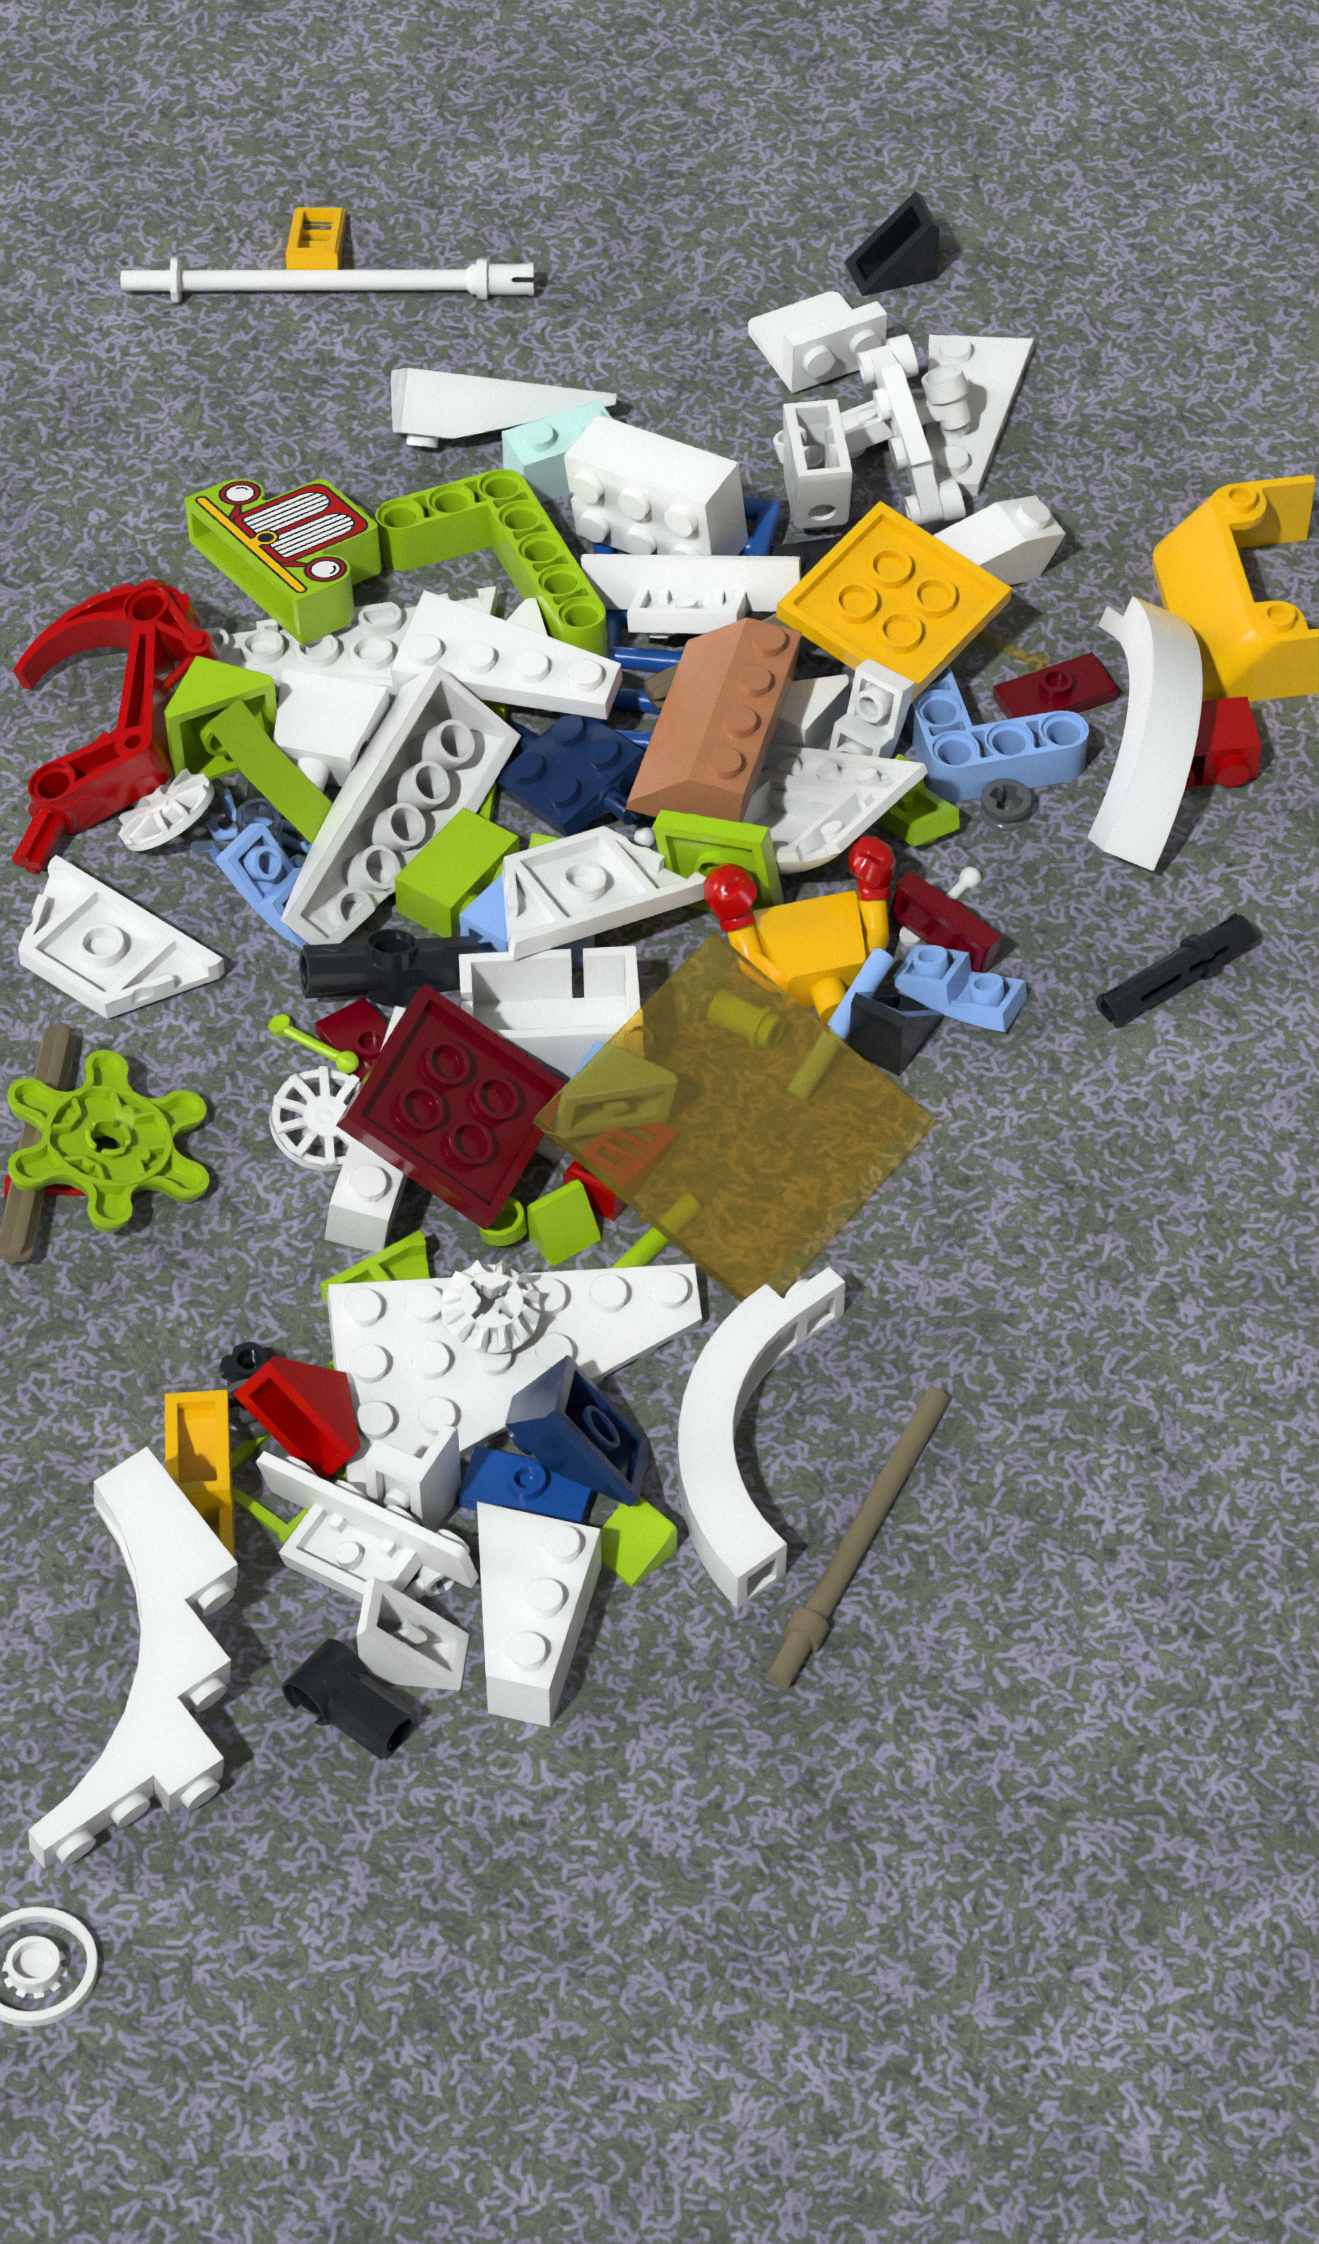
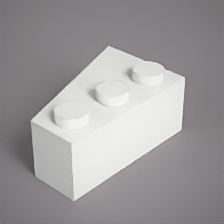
(534, 1605)

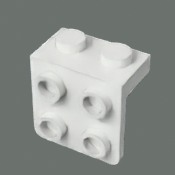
(817, 338)

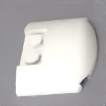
(823, 800)

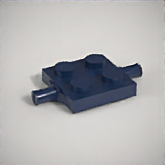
(572, 773)

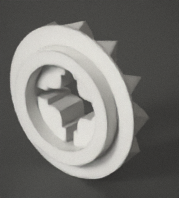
(490, 1331)

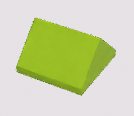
(199, 698)

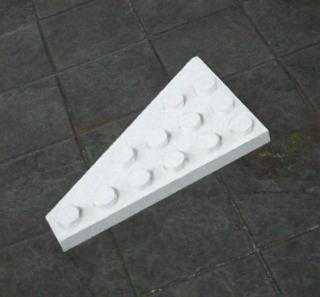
(416, 1378)

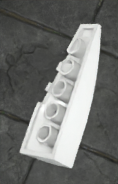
(416, 773)

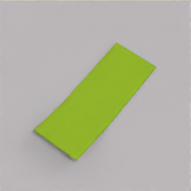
(270, 769)

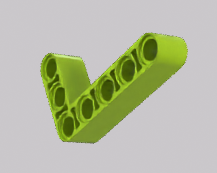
(502, 514)

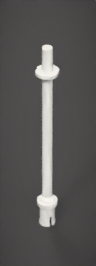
(478, 279)

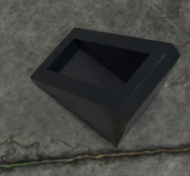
(899, 251)
(889, 1028)

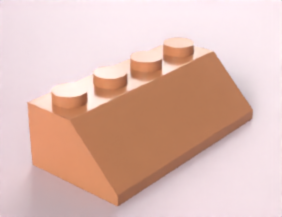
(717, 722)

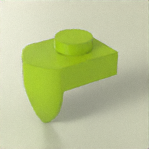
(920, 815)

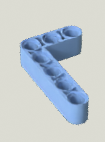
(968, 757)

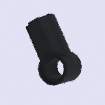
(339, 1691)

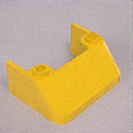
(1243, 644)

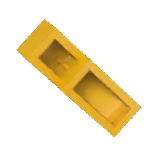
(201, 1456)

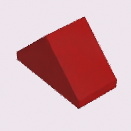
(304, 1411)

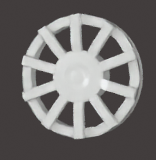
(317, 1118)
(36, 1966)

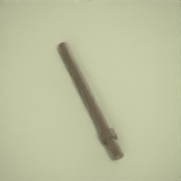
(809, 1624)

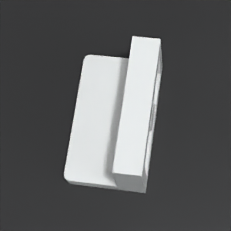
(419, 1486)

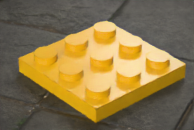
(894, 599)

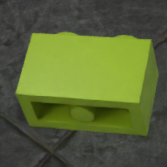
(453, 871)

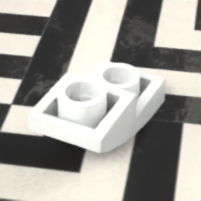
(874, 712)

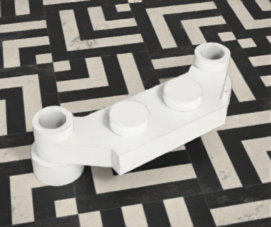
(938, 400)
(908, 448)

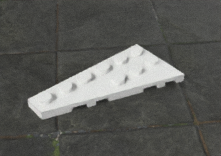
(355, 652)

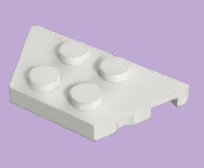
(585, 889)
(108, 947)

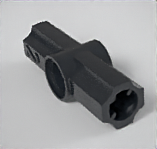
(384, 967)

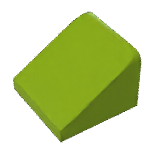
(562, 1223)
(637, 1541)

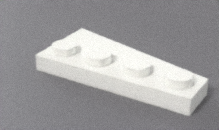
(993, 376)
(505, 660)

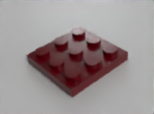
(452, 1106)

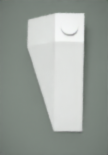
(457, 405)

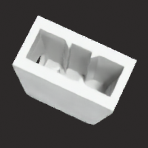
(818, 491)
(326, 723)

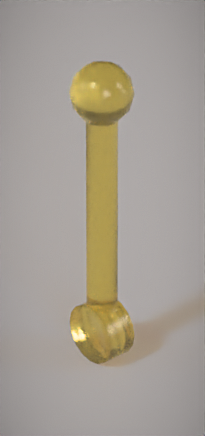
(1034, 661)

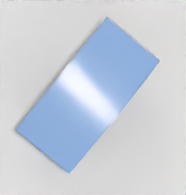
(261, 876)
(947, 985)

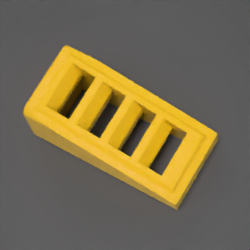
(303, 248)

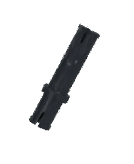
(1194, 959)

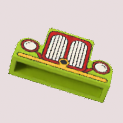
(288, 551)

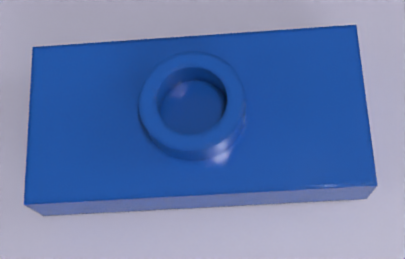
(523, 1486)

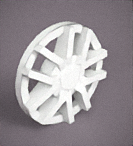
(166, 811)

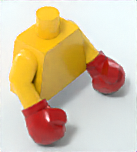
(813, 943)

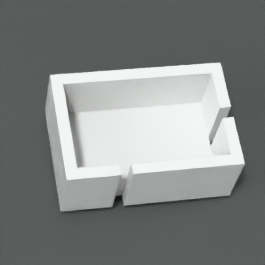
(653, 493)
(534, 1004)

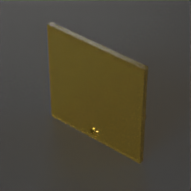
(734, 1122)

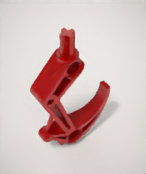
(134, 759)

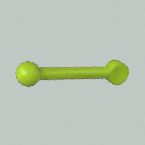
(282, 1027)

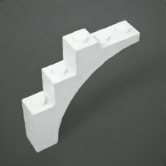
(157, 1744)

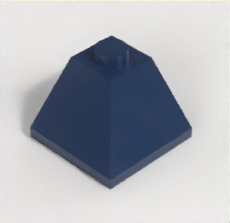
(579, 1432)

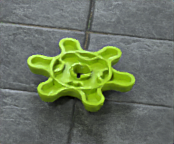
(111, 1109)

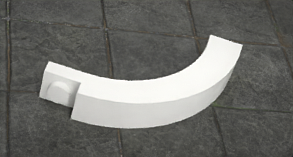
(1157, 732)
(721, 1519)

